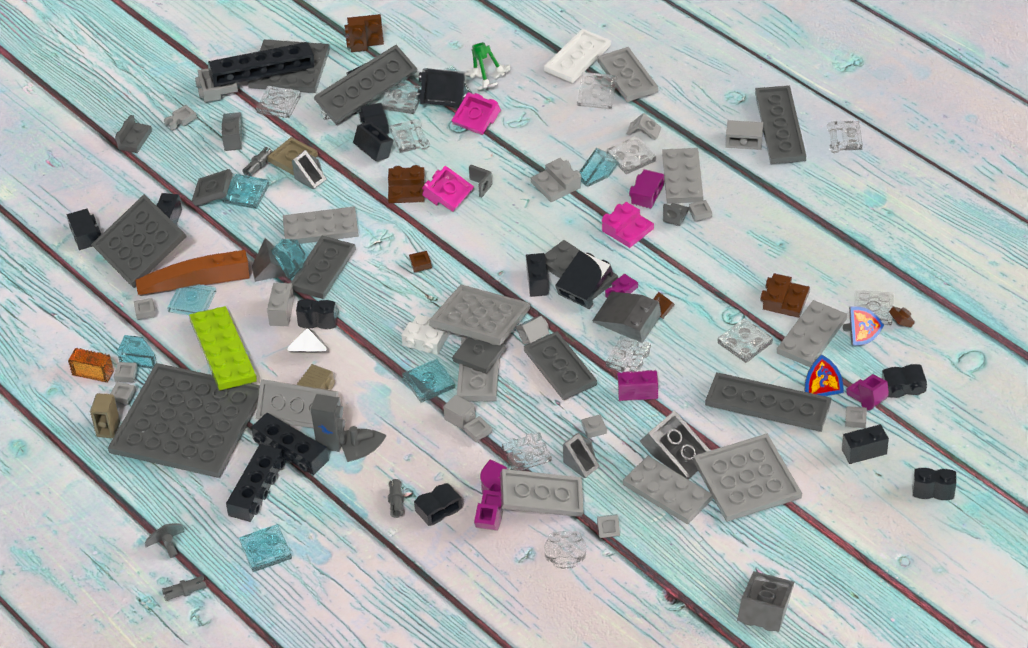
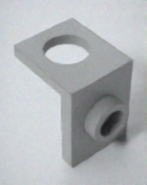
(646, 124)

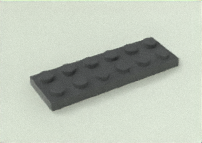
(365, 84)
(780, 124)
(768, 401)

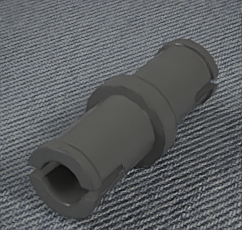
(257, 162)
(395, 498)
(184, 588)

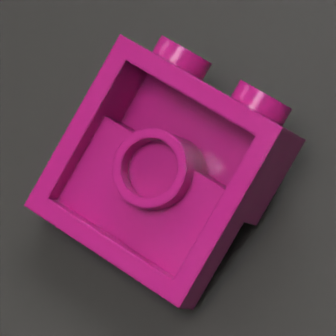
(476, 113)
(447, 188)
(626, 224)

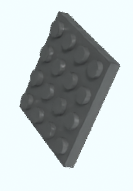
(302, 80)
(139, 240)

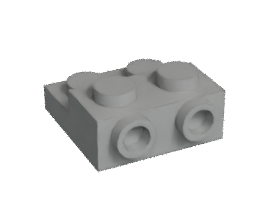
(208, 91)
(557, 180)

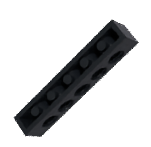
(261, 64)

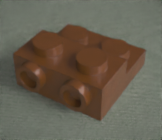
(364, 32)
(406, 184)
(784, 296)

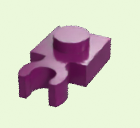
(623, 284)

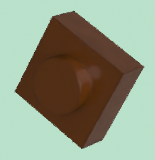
(420, 261)
(665, 304)
(902, 316)

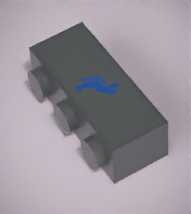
(328, 422)

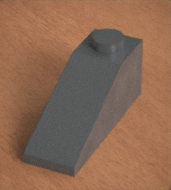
(232, 131)

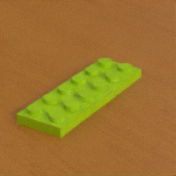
(222, 348)

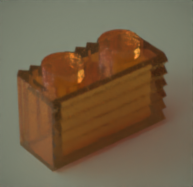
(91, 365)

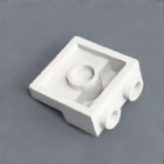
(424, 337)

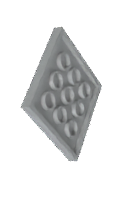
(479, 314)
(747, 477)

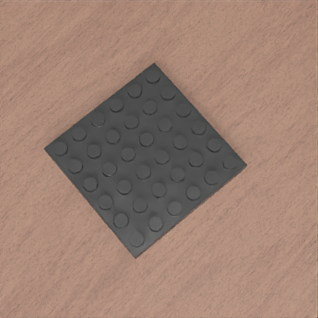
(185, 421)

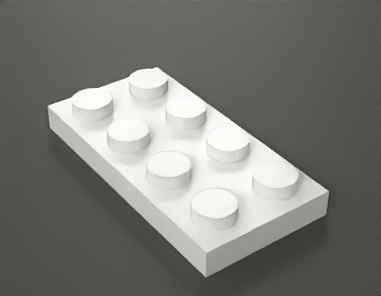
(577, 56)

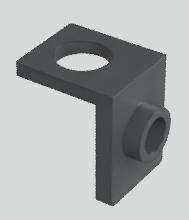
(481, 176)
(674, 213)

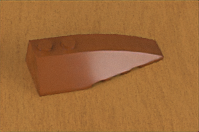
(200, 270)

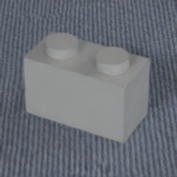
(744, 134)
(280, 304)

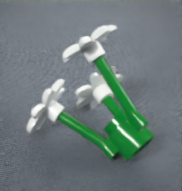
(480, 52)

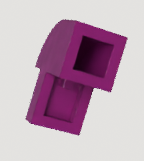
(869, 391)
(491, 476)
(489, 511)

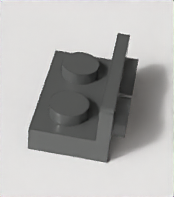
(132, 135)

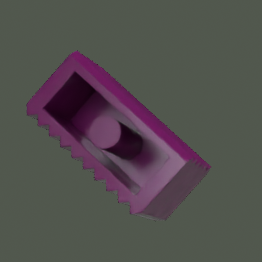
(646, 188)
(637, 385)

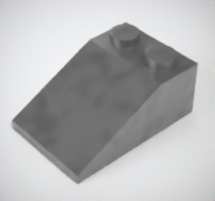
(629, 315)
(674, 445)
(765, 601)

